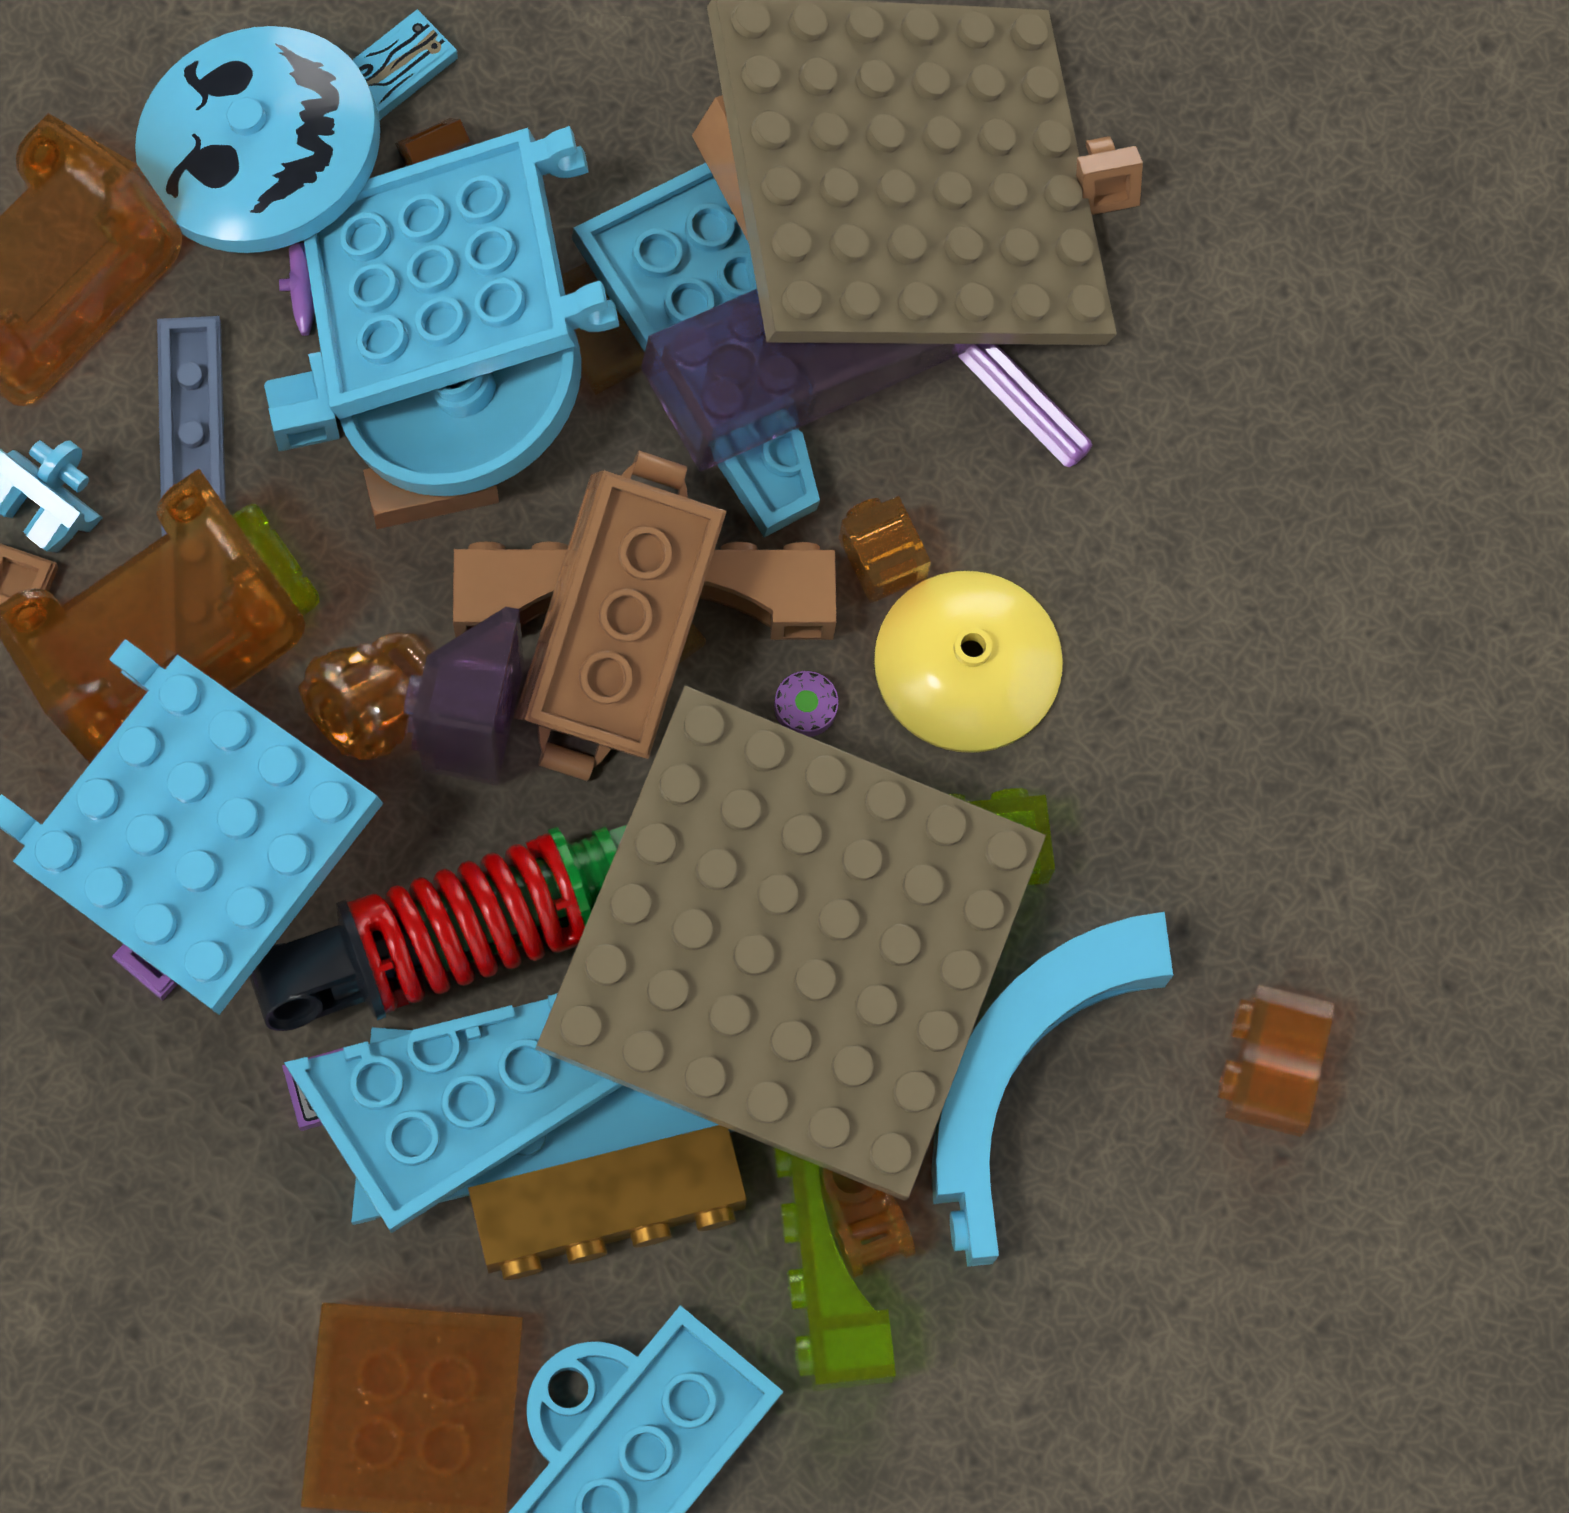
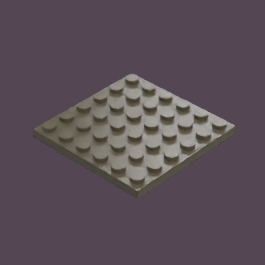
(908, 174)
(792, 943)

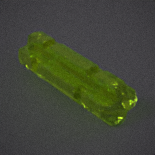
(277, 557)

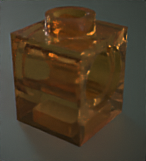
(883, 547)

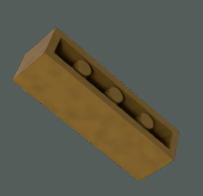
(607, 1200)

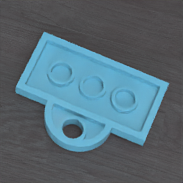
(649, 1425)

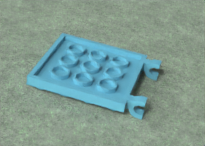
(447, 273)
(194, 829)

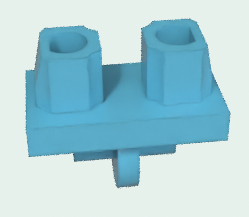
(60, 510)

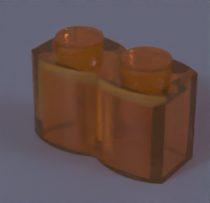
(1277, 1060)

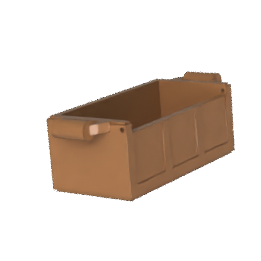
(619, 615)

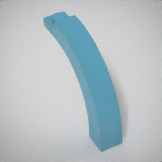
(1077, 974)

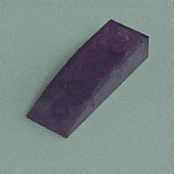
(738, 391)

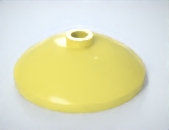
(961, 698)

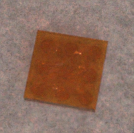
(412, 1411)

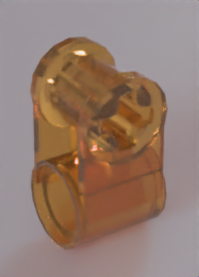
(861, 1218)

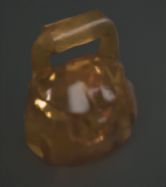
(361, 694)

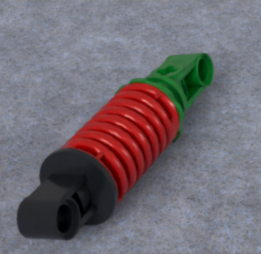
(438, 930)

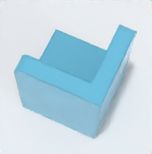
(301, 408)

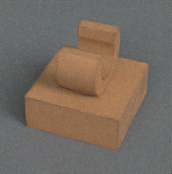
(1110, 176)

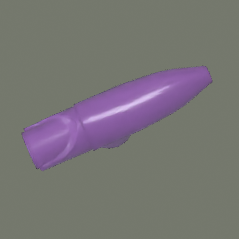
(300, 288)

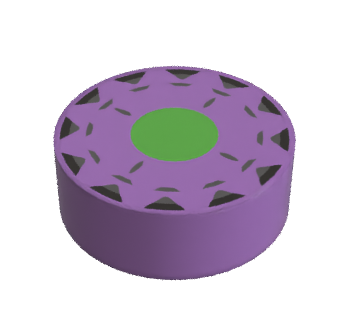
(806, 703)

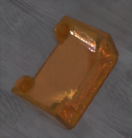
(73, 254)
(187, 594)

